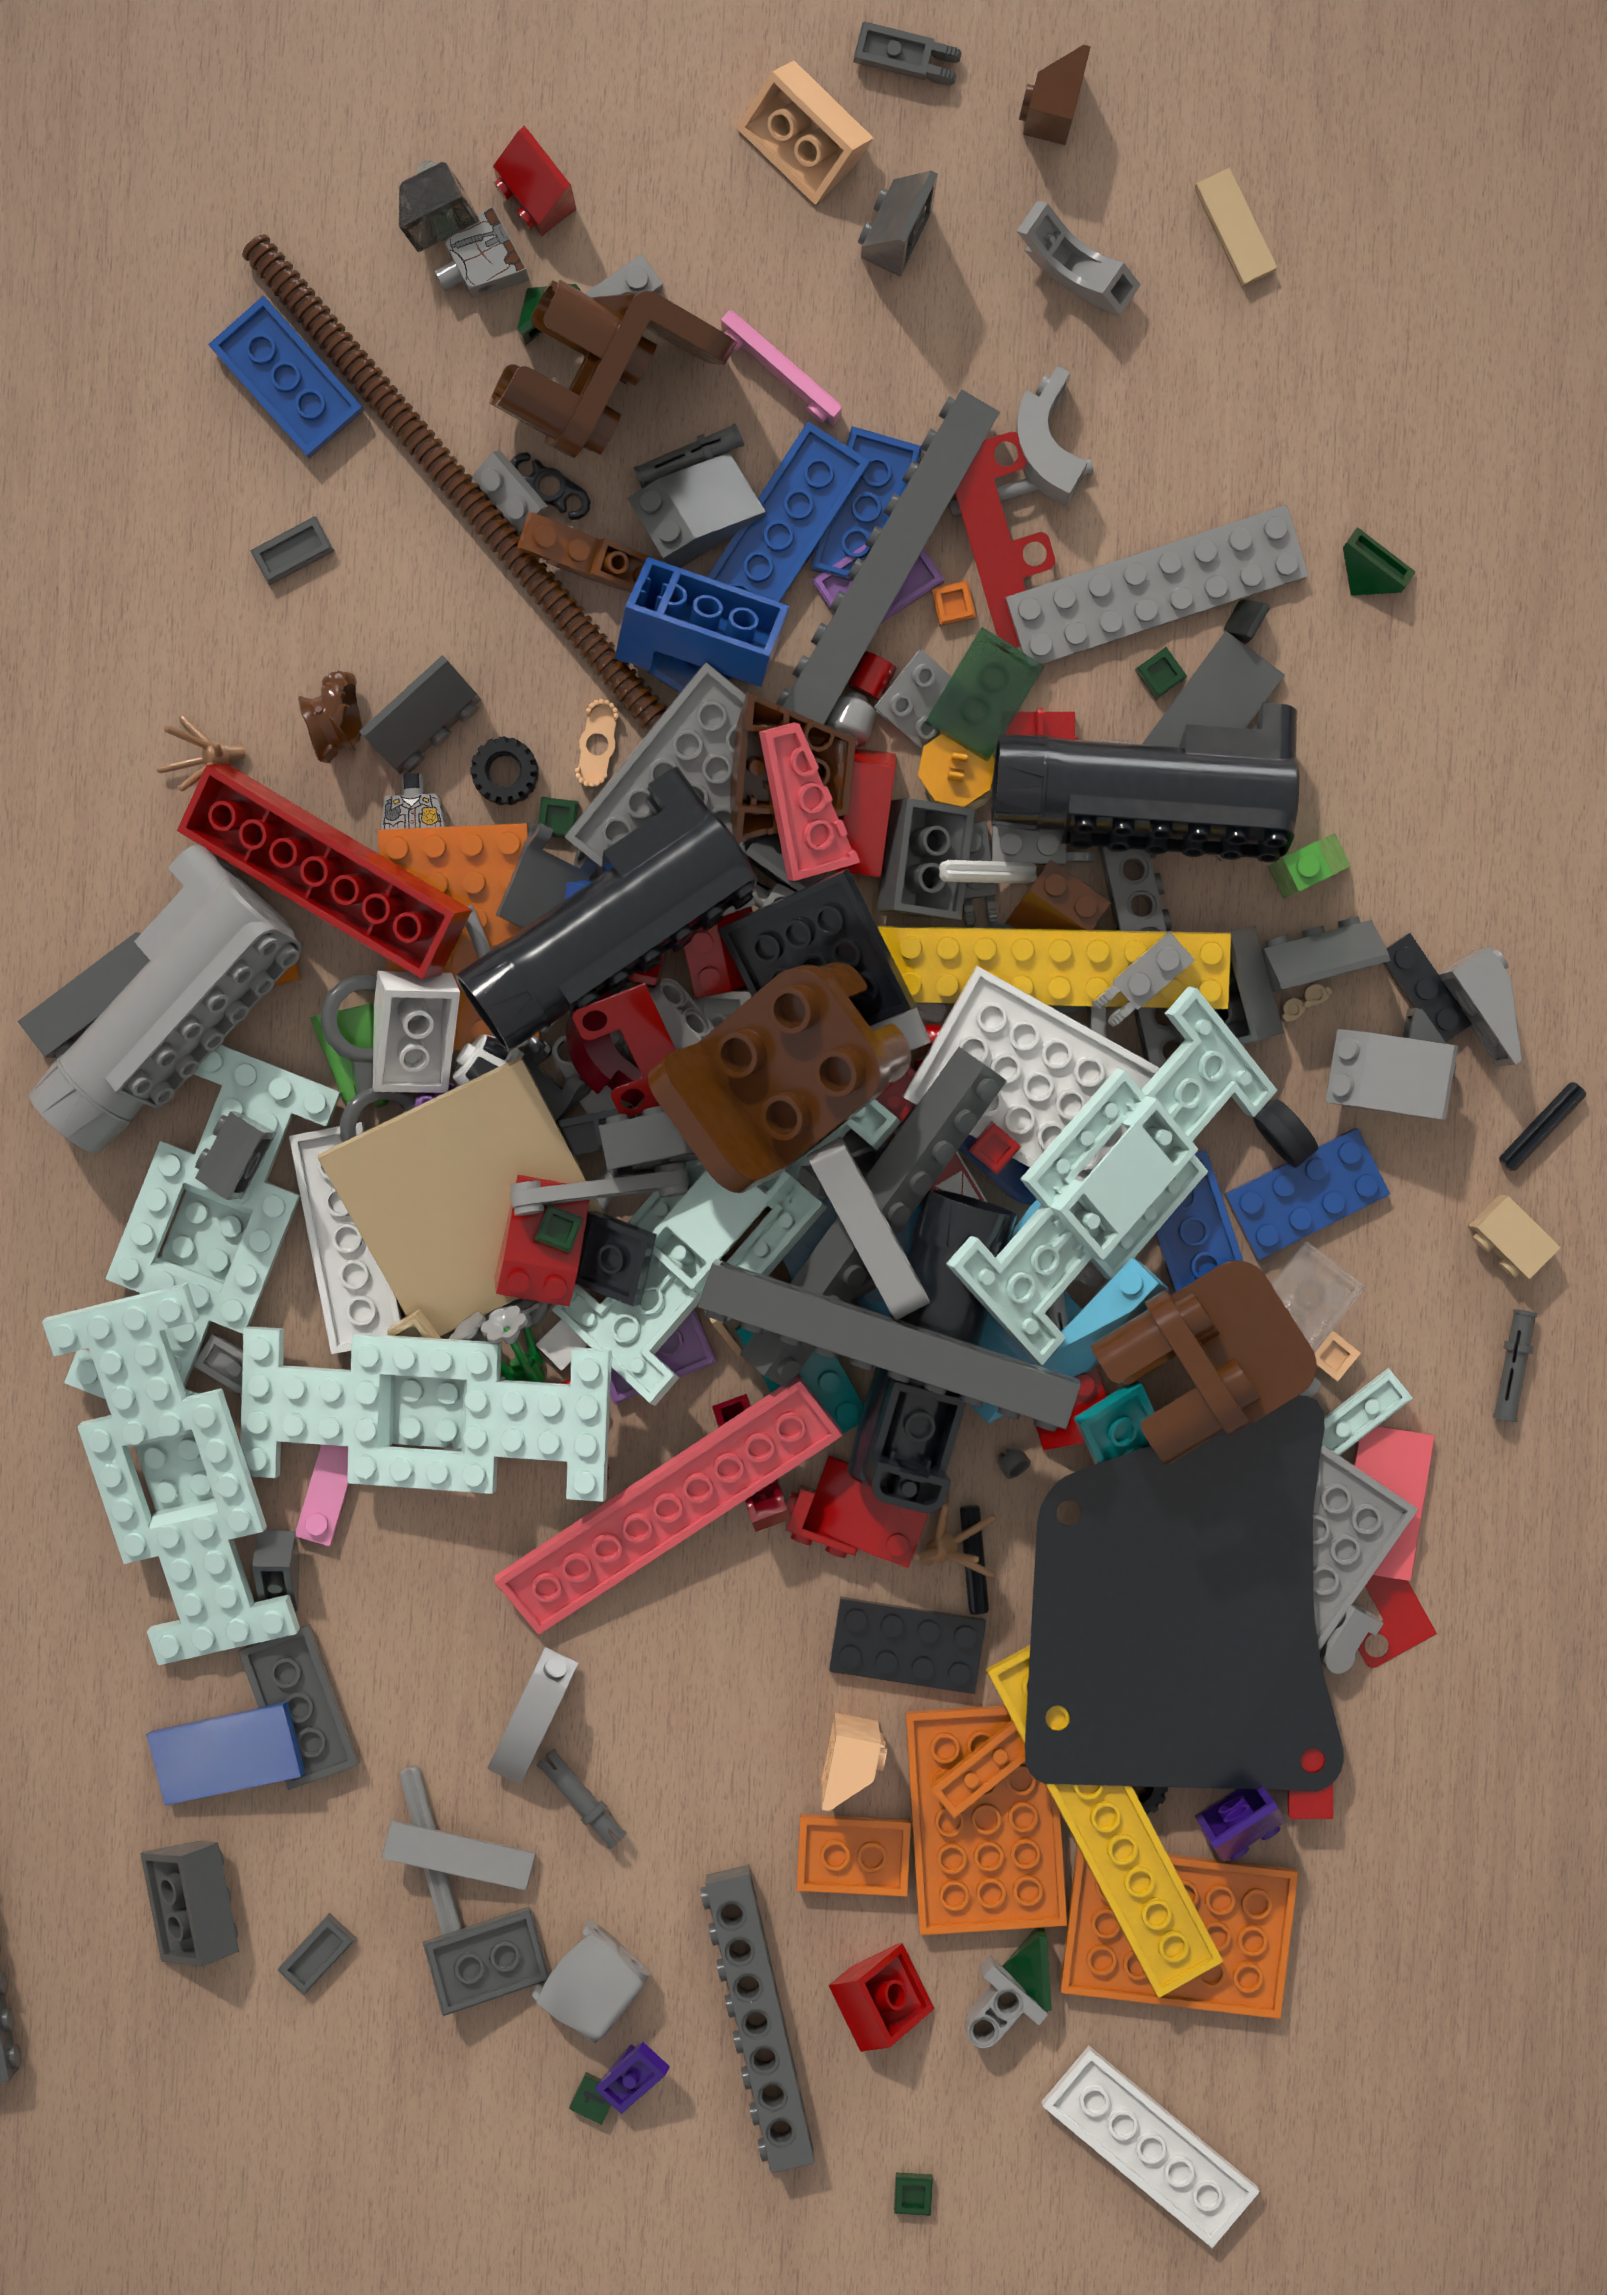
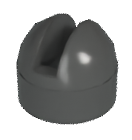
(1014, 1462)

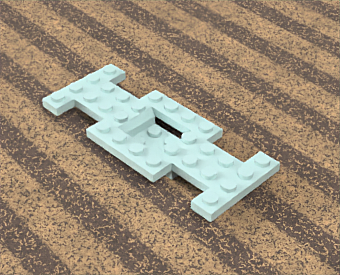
(1128, 1191)
(690, 1236)
(215, 1242)
(431, 1397)
(190, 1469)

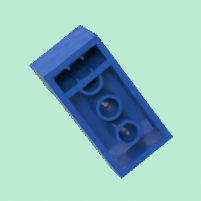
(699, 623)

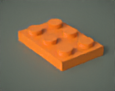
(853, 1855)

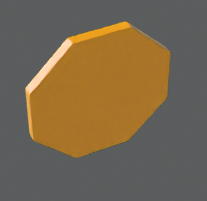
(954, 773)

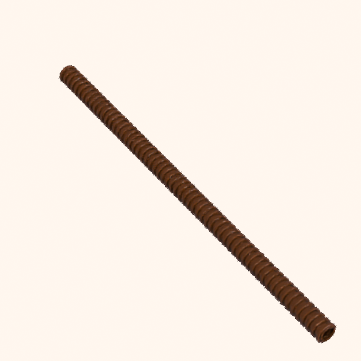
(451, 478)

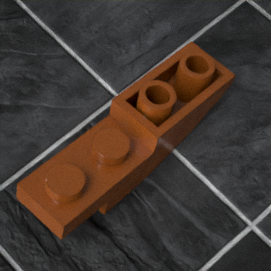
(581, 553)

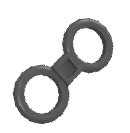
(360, 1058)

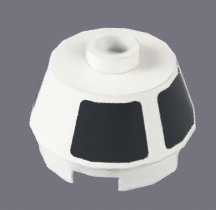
(481, 1057)

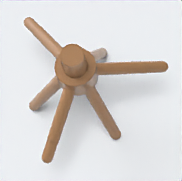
(211, 752)
(945, 1546)

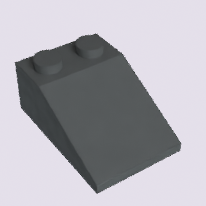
(899, 221)
(696, 508)

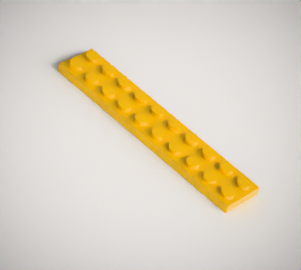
(1051, 963)
(1122, 1856)

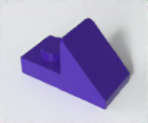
(631, 2076)

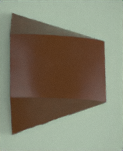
(750, 791)

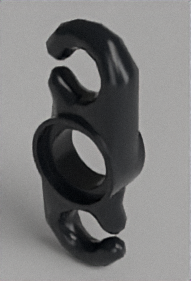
(567, 487)

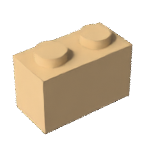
(1513, 1238)

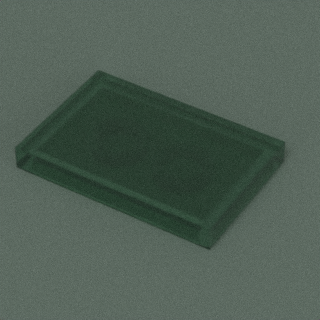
(984, 694)

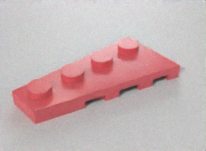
(806, 821)

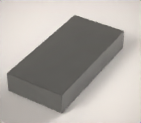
(292, 550)
(316, 1953)

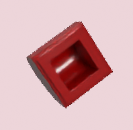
(872, 675)

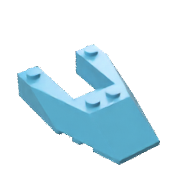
(1112, 1307)

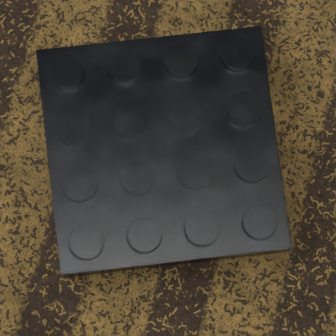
(818, 928)

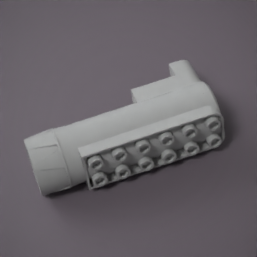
(205, 970)

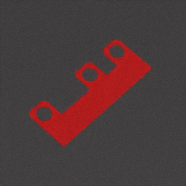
(996, 555)
(643, 1031)
(1402, 1617)

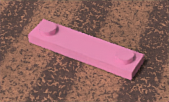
(819, 402)
(325, 1496)

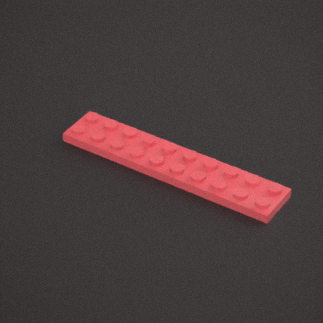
(668, 1505)

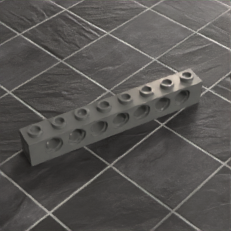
(1120, 894)
(794, 2146)

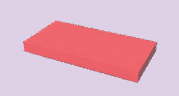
(1401, 1464)

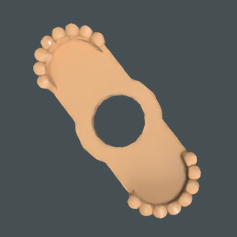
(600, 720)

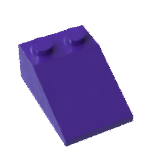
(1240, 1821)

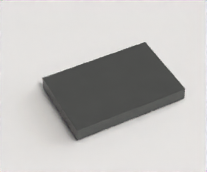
(485, 1961)

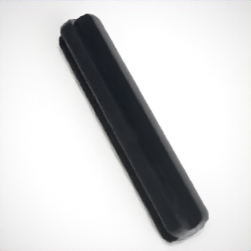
(1542, 1126)
(973, 1545)

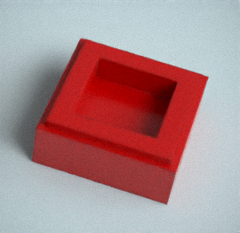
(994, 1147)

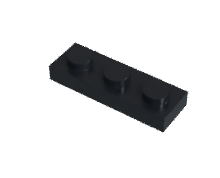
(1425, 987)

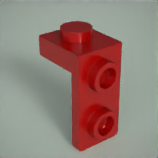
(798, 1508)

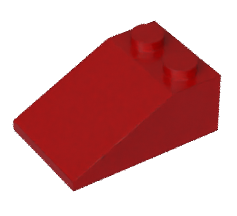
(533, 1269)
(856, 1517)

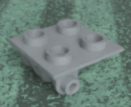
(913, 697)

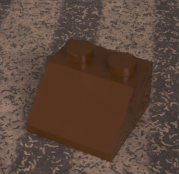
(1052, 101)
(1058, 903)

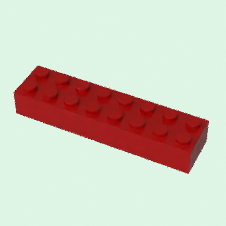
(324, 870)

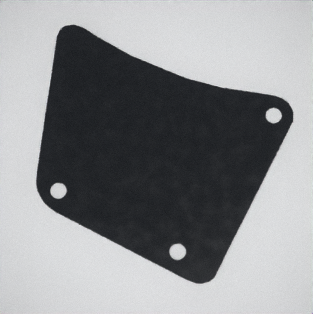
(1184, 1618)

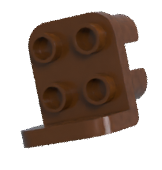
(611, 339)
(778, 1075)
(1233, 1345)

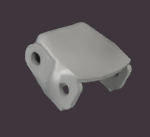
(592, 1983)

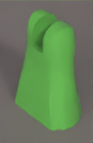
(357, 1028)

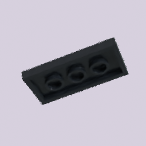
(907, 1645)

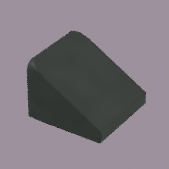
(1246, 619)

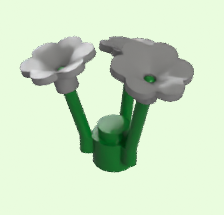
(506, 1326)

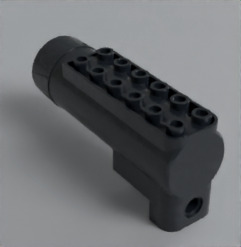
(1211, 795)
(652, 897)
(904, 1428)

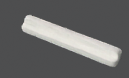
(987, 871)

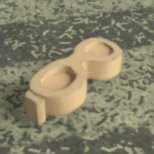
(1313, 995)

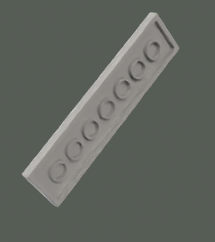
(1157, 586)

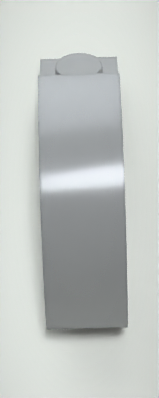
(1073, 264)
(1048, 465)
(532, 1716)

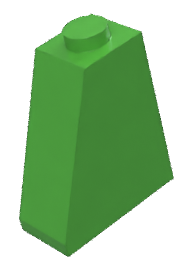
(1309, 865)

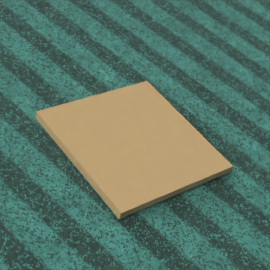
(438, 1189)

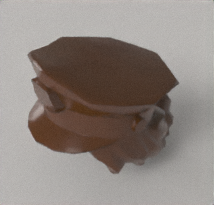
(333, 717)

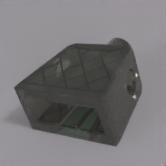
(433, 205)

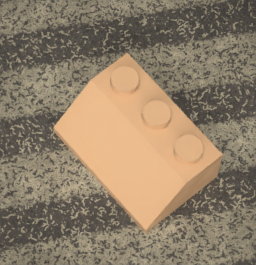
(804, 131)
(851, 1759)

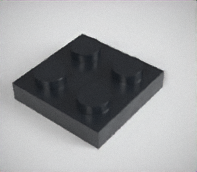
(615, 1258)

